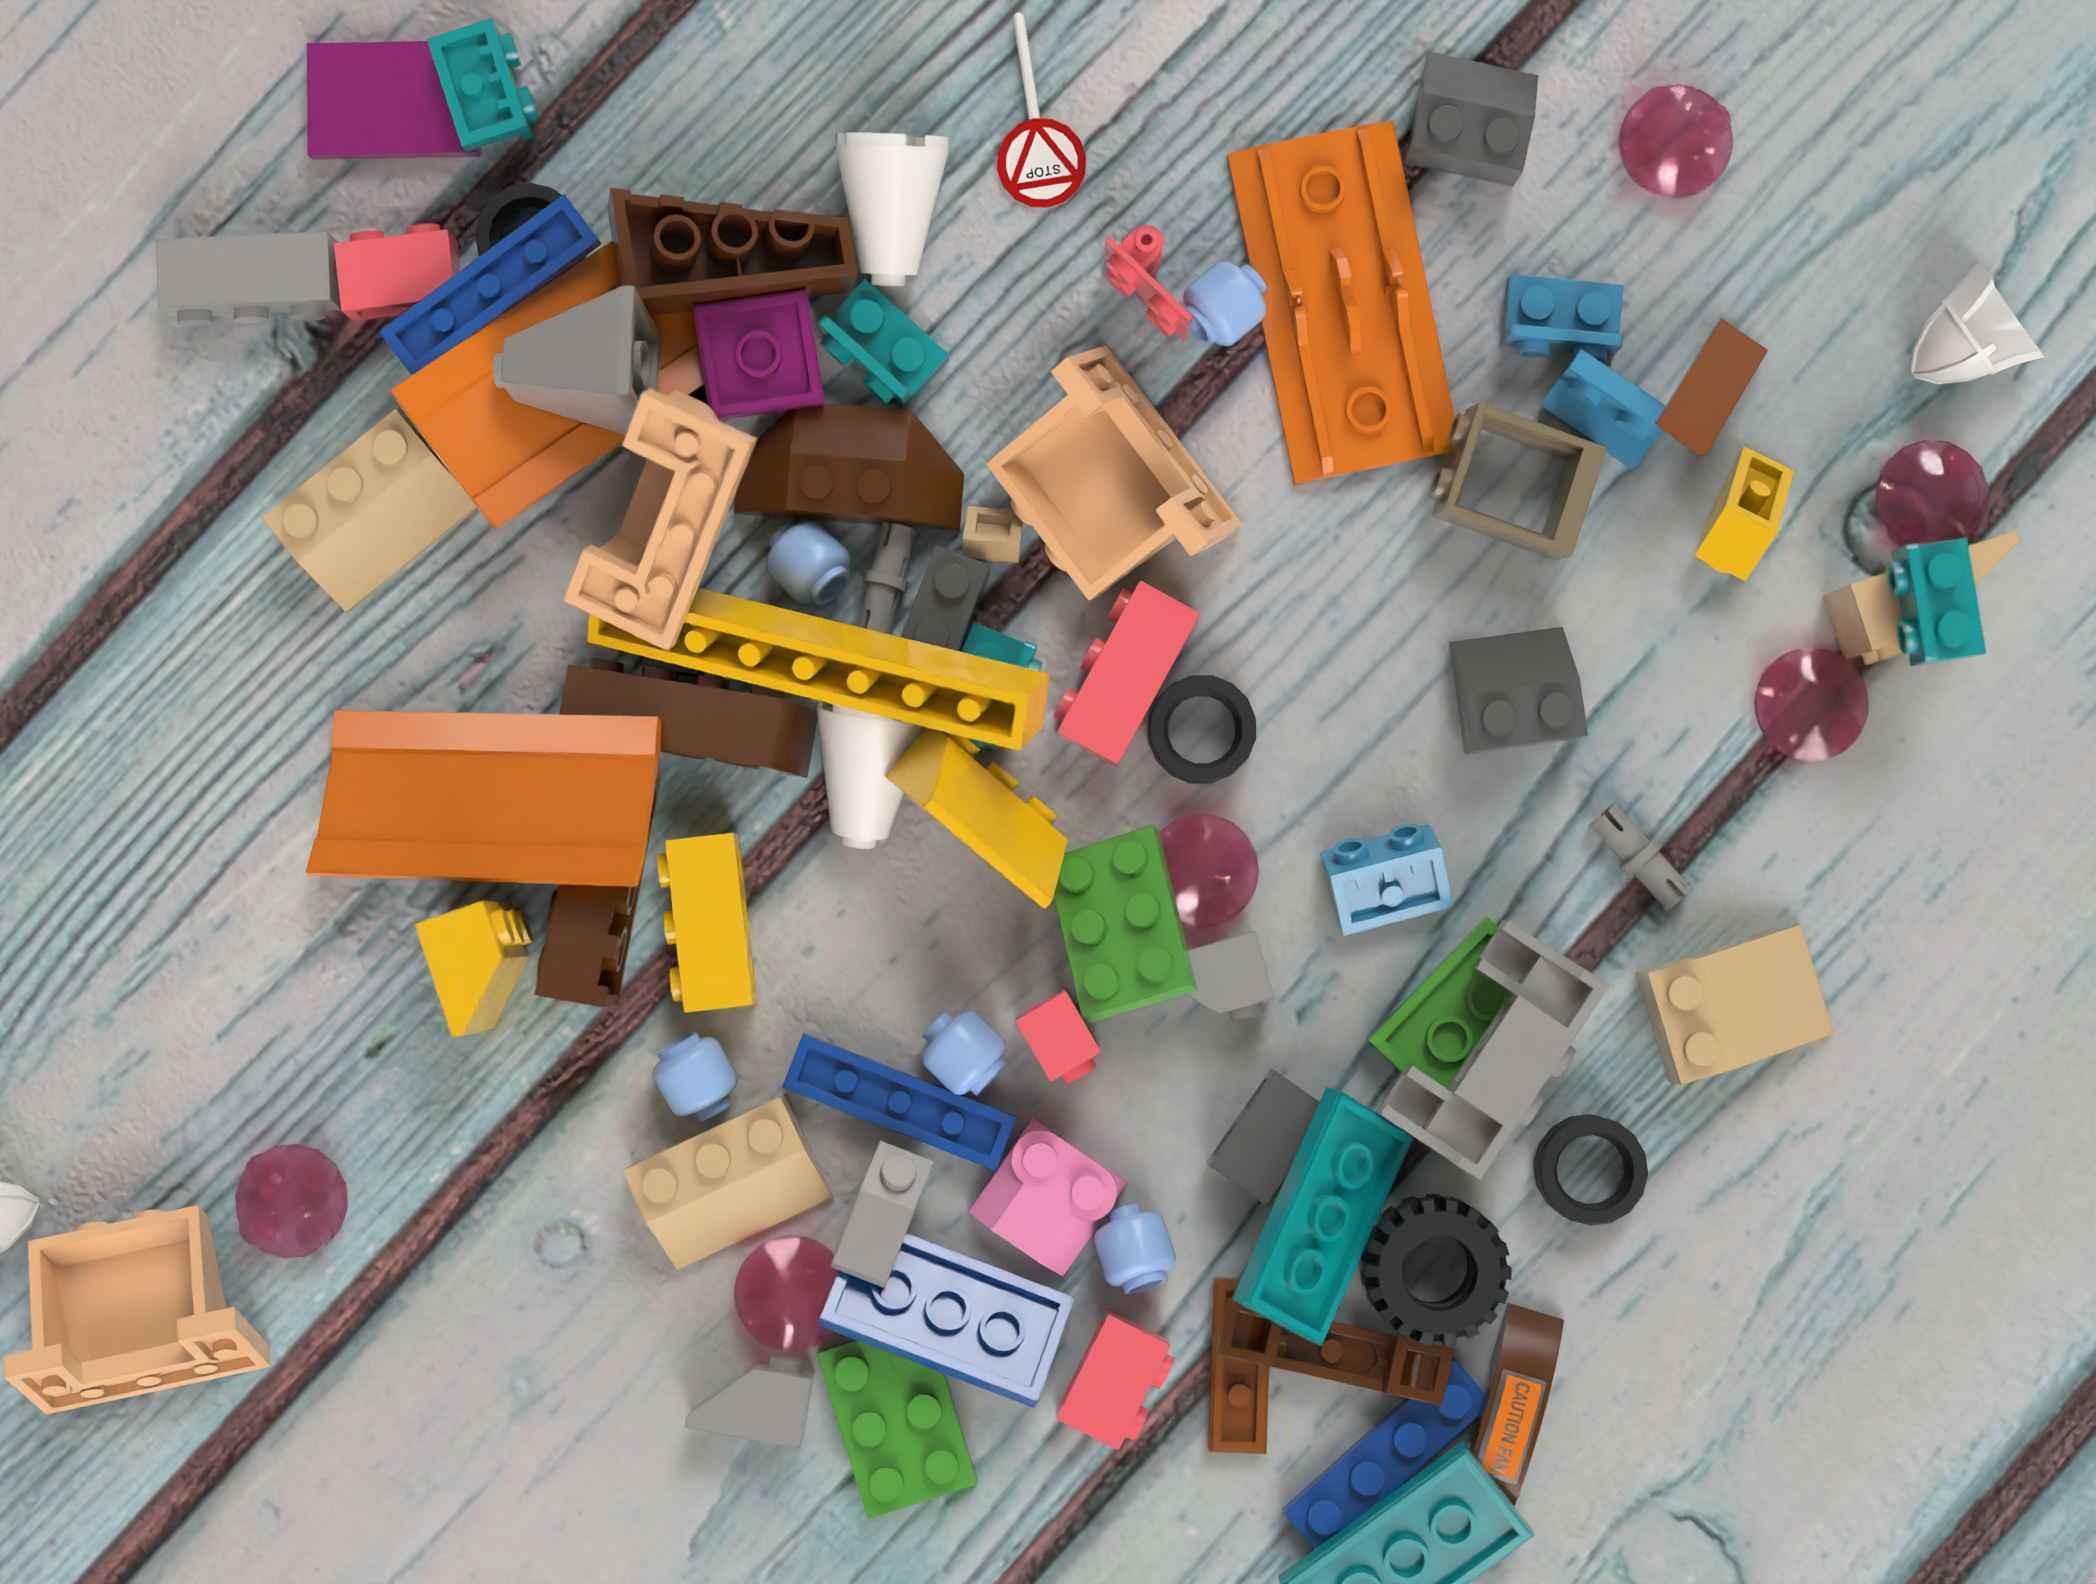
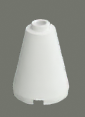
(890, 198)
(856, 757)

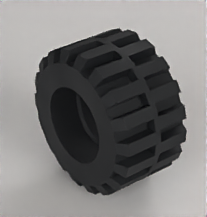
(1477, 1295)

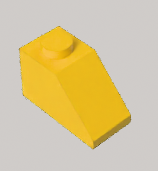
(1745, 514)

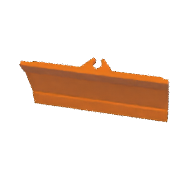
(1343, 301)
(511, 451)
(488, 797)

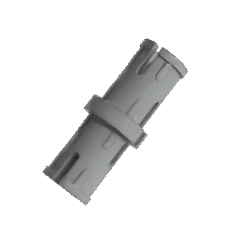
(887, 578)
(1640, 856)

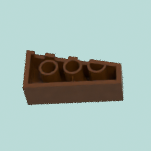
(715, 253)
(699, 718)
(589, 940)

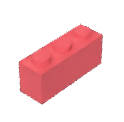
(1125, 672)

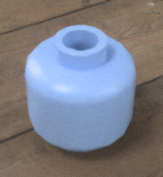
(1225, 303)
(808, 562)
(964, 1052)
(695, 1076)
(1134, 1249)

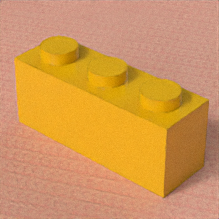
(708, 922)

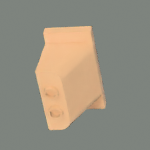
(1108, 478)
(657, 559)
(129, 1313)

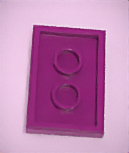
(377, 103)

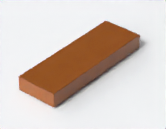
(1711, 387)
(1236, 1390)

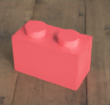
(393, 273)
(1059, 1038)
(1114, 1380)

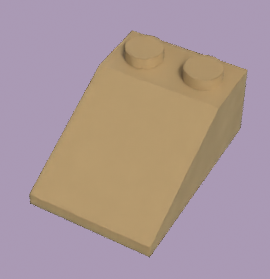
(1868, 613)
(1734, 1005)

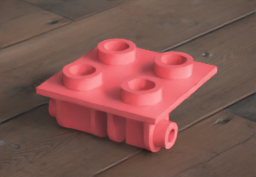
(1131, 272)

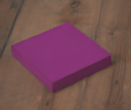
(758, 354)

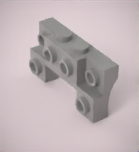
(1511, 1059)

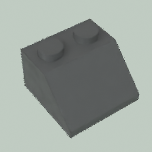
(1472, 119)
(1517, 690)

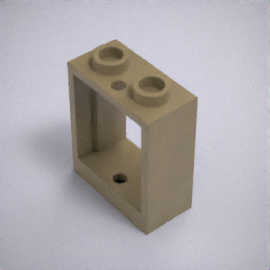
(1571, 497)

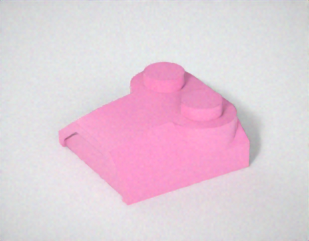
(1047, 1197)

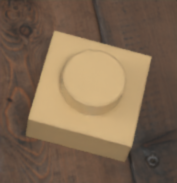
(992, 534)

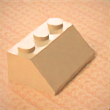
(370, 511)
(728, 1182)

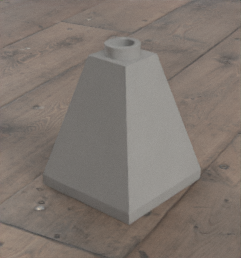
(585, 361)

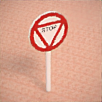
(1040, 158)

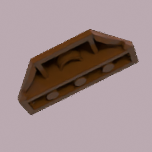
(852, 469)

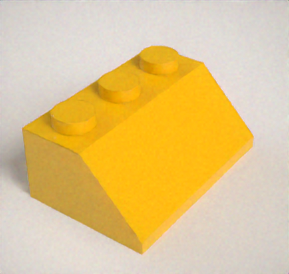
(983, 810)
(475, 961)

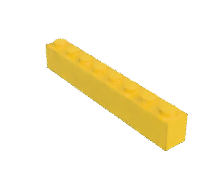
(850, 668)

